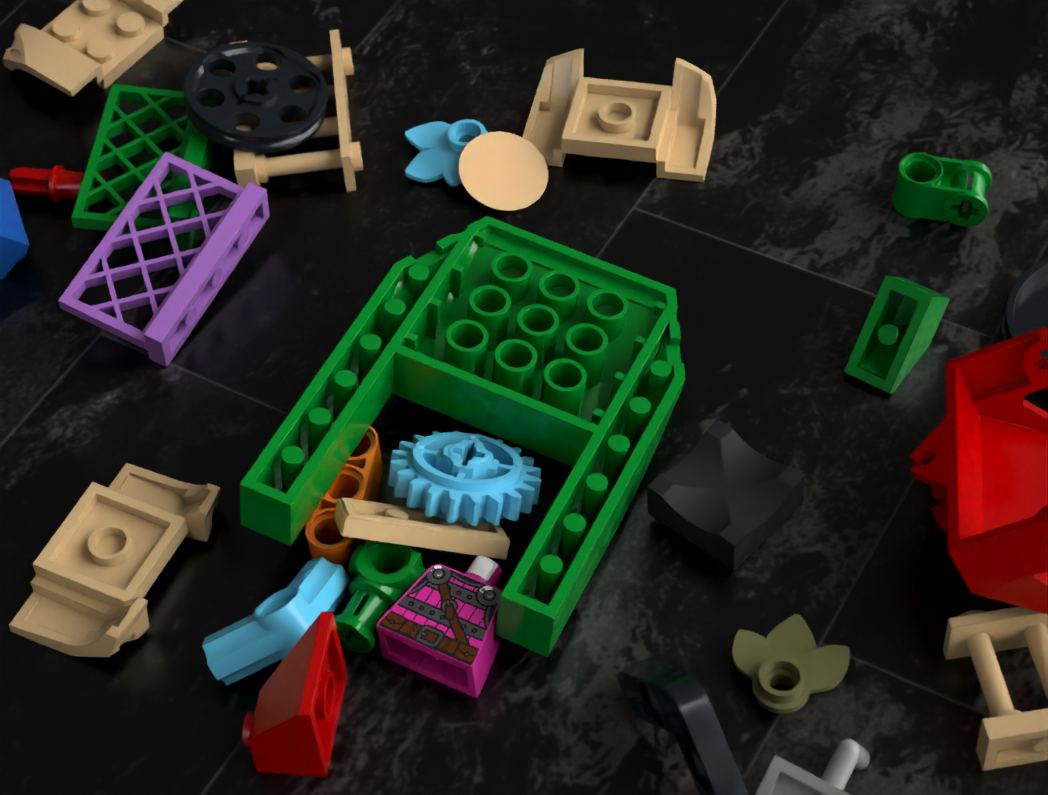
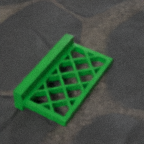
(194, 149)

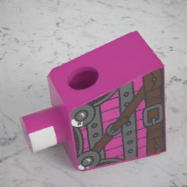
(447, 625)

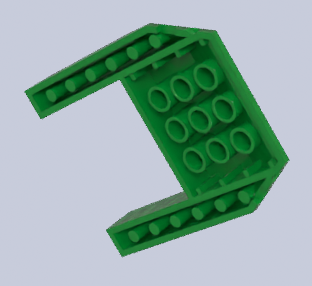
(516, 345)

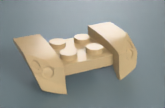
(89, 42)
(624, 118)
(108, 558)

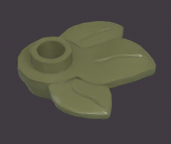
(791, 660)

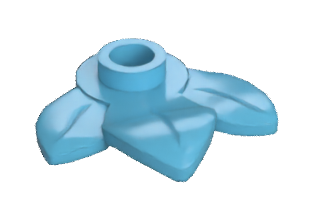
(440, 149)

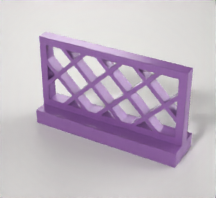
(201, 279)

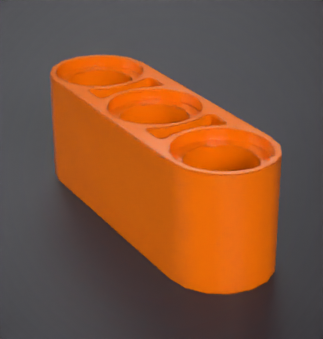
(357, 480)

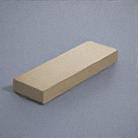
(412, 528)

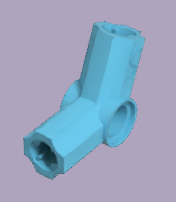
(276, 622)

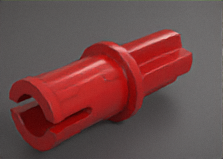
(53, 183)

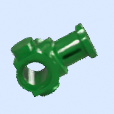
(374, 590)

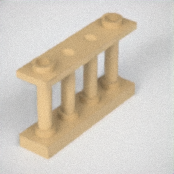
(257, 168)
(1009, 734)

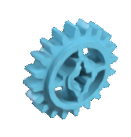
(464, 477)

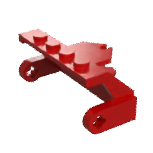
(994, 470)

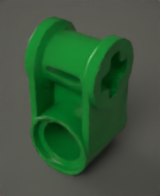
(937, 186)

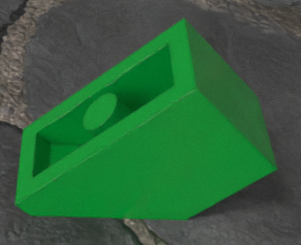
(896, 333)

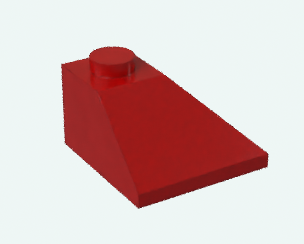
(300, 706)

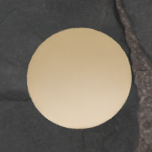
(503, 171)

